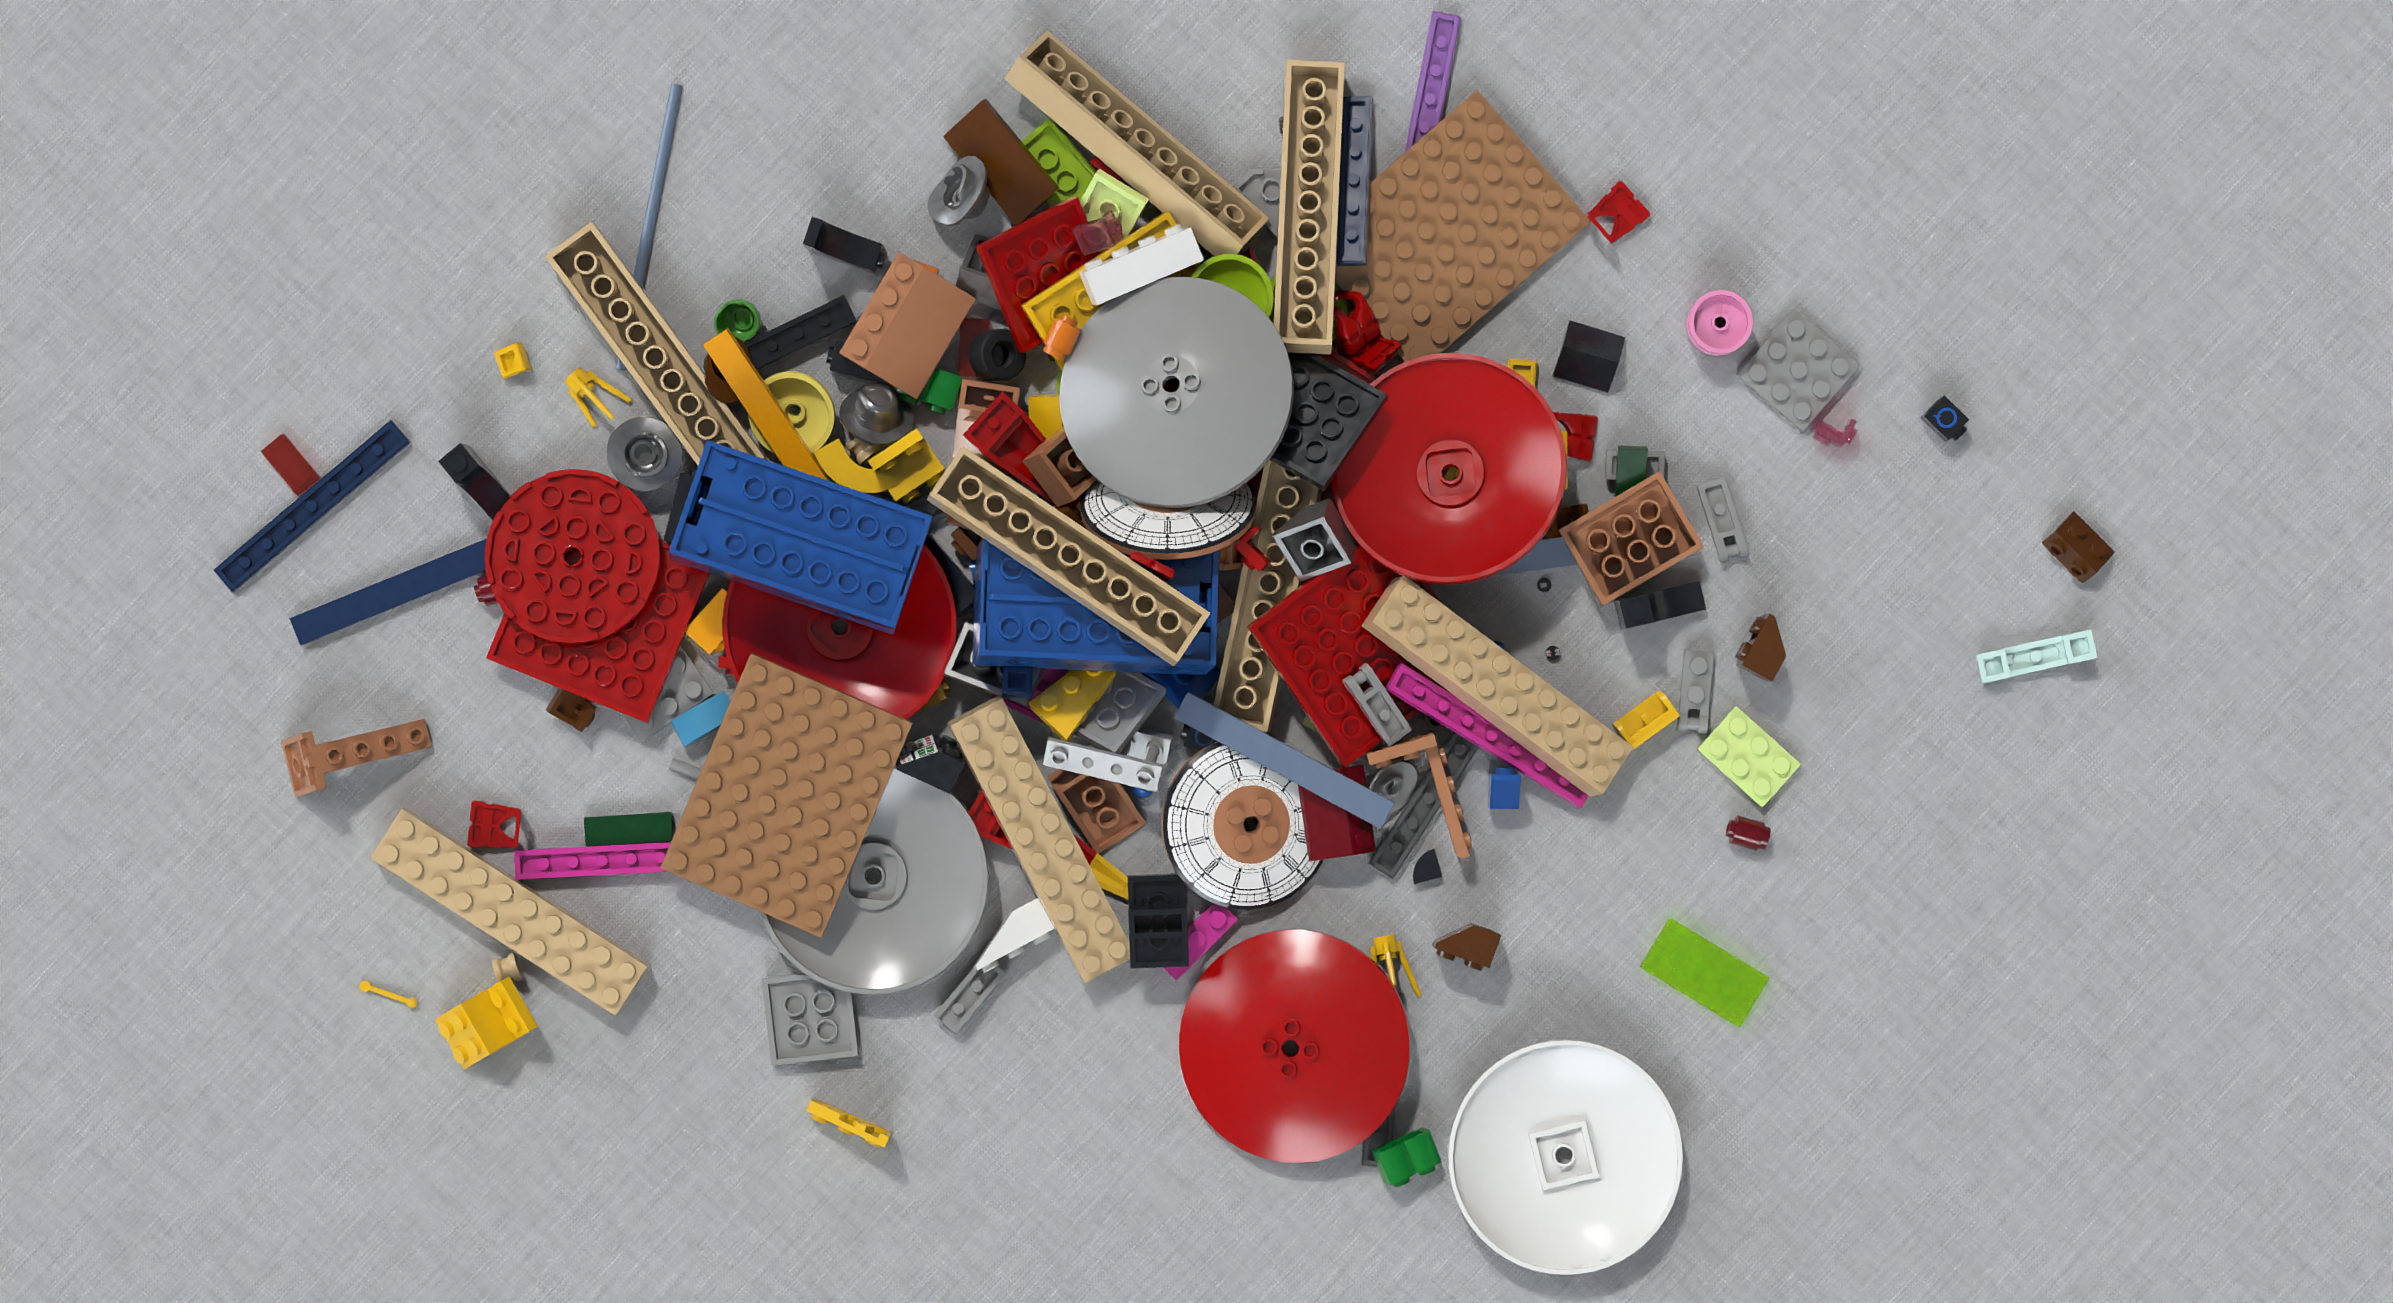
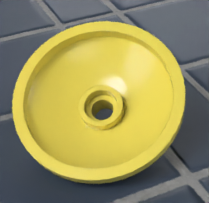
(816, 407)

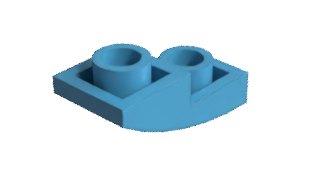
(701, 719)

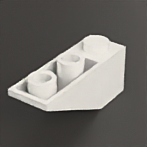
(1019, 928)

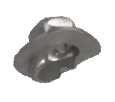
(960, 193)
(876, 415)
(644, 453)

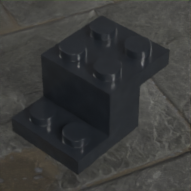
(1157, 921)

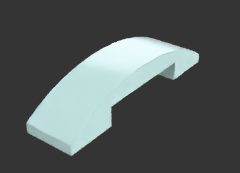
(2036, 656)

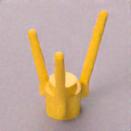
(581, 385)
(1386, 948)

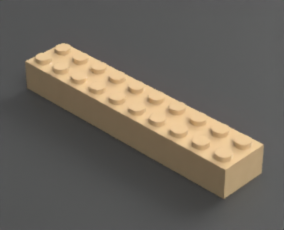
(1135, 146)
(1309, 205)
(647, 344)
(1068, 556)
(1247, 679)
(1497, 686)
(1041, 838)
(510, 911)

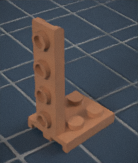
(1409, 749)
(310, 761)

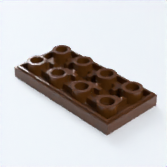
(1012, 171)

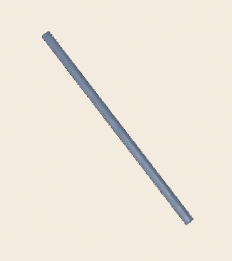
(656, 189)

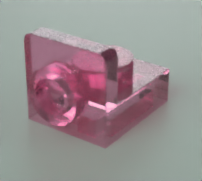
(1098, 233)

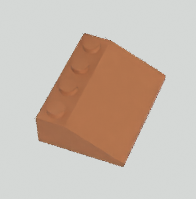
(907, 325)
(1630, 538)

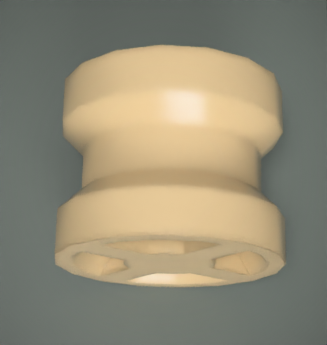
(862, 450)
(507, 967)

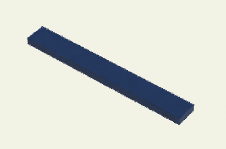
(312, 506)
(390, 593)

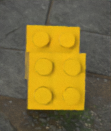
(908, 467)
(486, 1023)

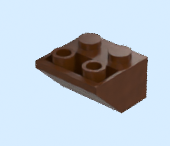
(1764, 651)
(1471, 943)

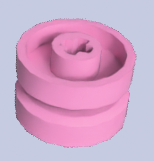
(1702, 328)

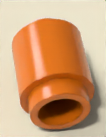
(1061, 337)

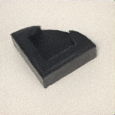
(1426, 867)

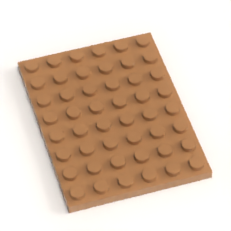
(1457, 229)
(786, 795)

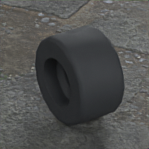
(981, 356)

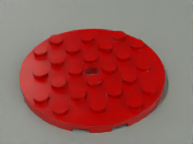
(562, 514)

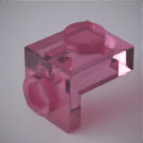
(1827, 434)

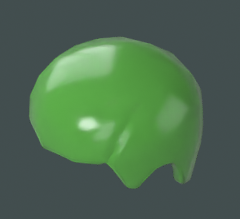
(740, 317)

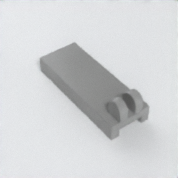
(968, 997)

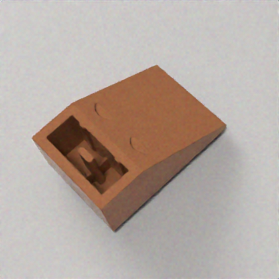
(973, 401)

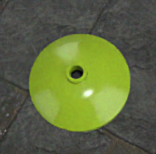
(1242, 276)

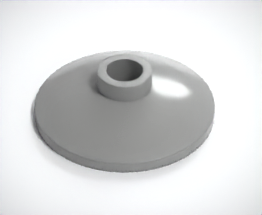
(1396, 783)

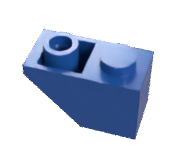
(1504, 789)

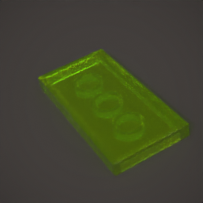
(1704, 972)

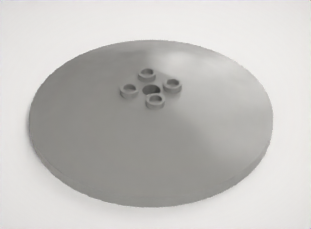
(1186, 442)
(919, 912)

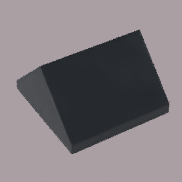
(1589, 356)

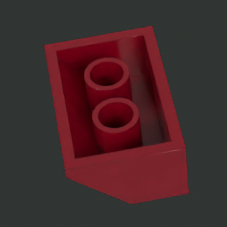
(1331, 829)

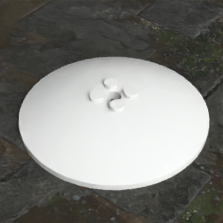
(1577, 1211)

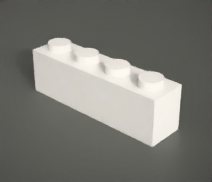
(1140, 265)

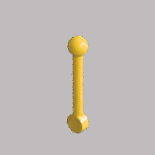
(366, 986)

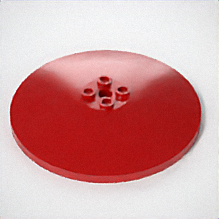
(1466, 417)
(872, 665)
(1347, 1033)

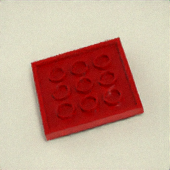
(1030, 261)

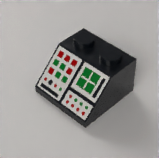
(932, 761)

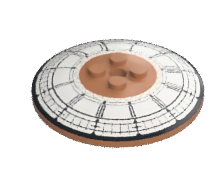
(1167, 531)
(1208, 838)

